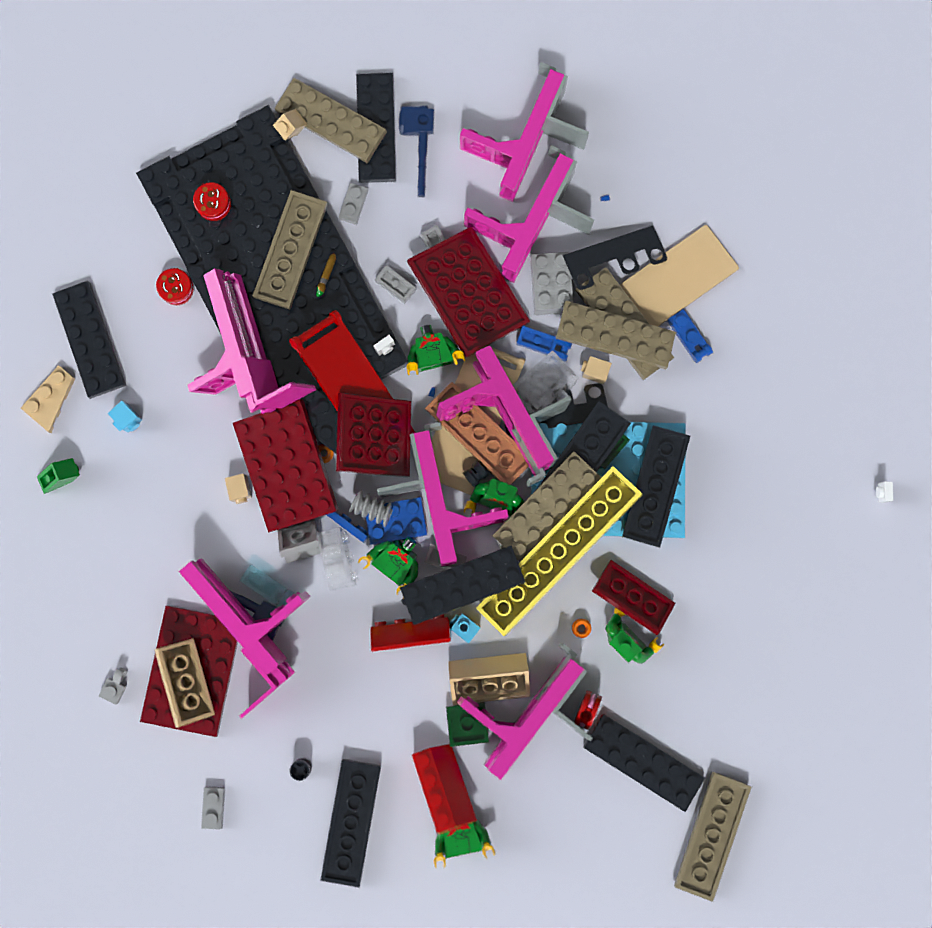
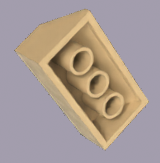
(490, 678)

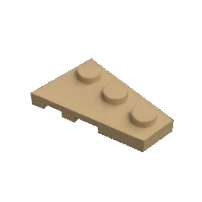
(47, 400)

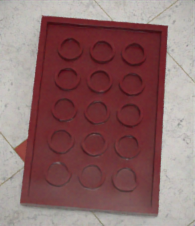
(468, 291)
(285, 466)
(216, 654)

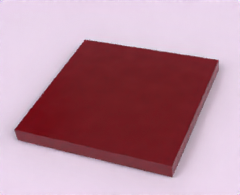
(373, 435)

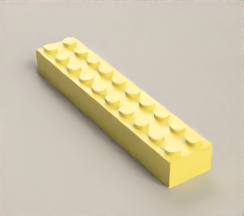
(562, 549)

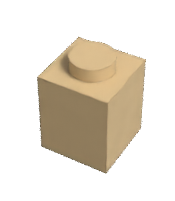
(290, 124)
(596, 369)
(238, 488)

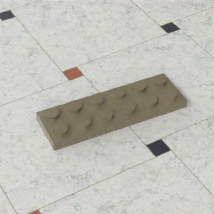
(332, 120)
(290, 249)
(611, 298)
(615, 335)
(547, 506)
(712, 836)

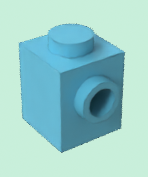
(124, 417)
(464, 627)

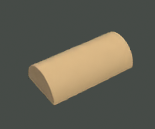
(184, 682)

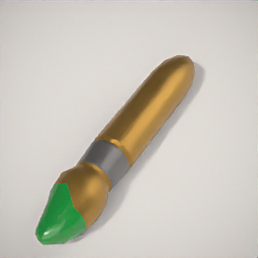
(326, 274)

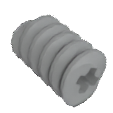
(372, 508)

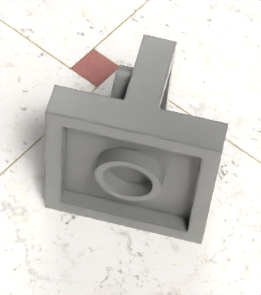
(298, 541)

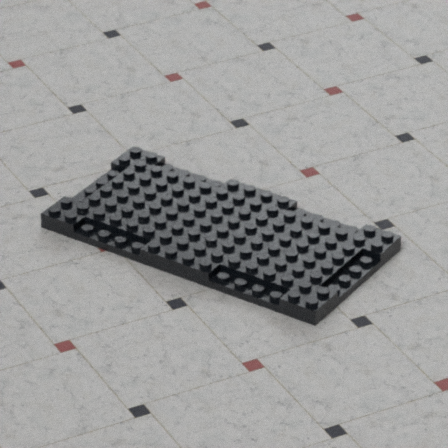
(258, 176)

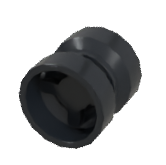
(472, 477)
(297, 772)

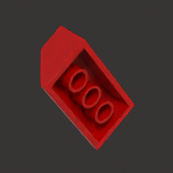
(405, 634)
(444, 788)

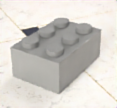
(550, 283)

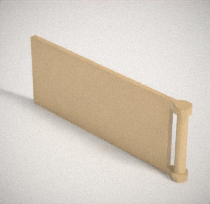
(686, 275)
(449, 454)

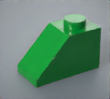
(58, 475)

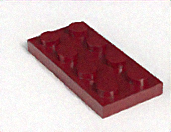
(633, 597)

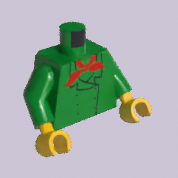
(432, 351)
(495, 495)
(395, 561)
(627, 642)
(462, 841)

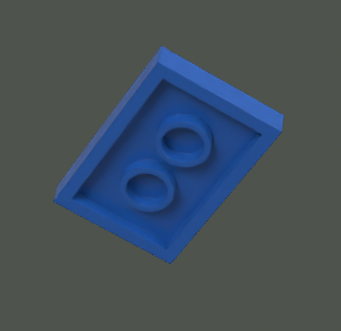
(405, 522)

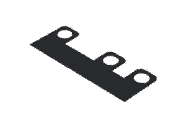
(616, 248)
(575, 413)

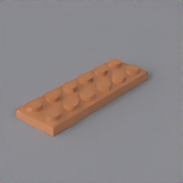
(482, 439)

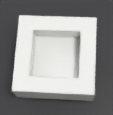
(384, 346)
(884, 492)

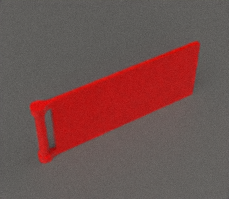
(339, 362)

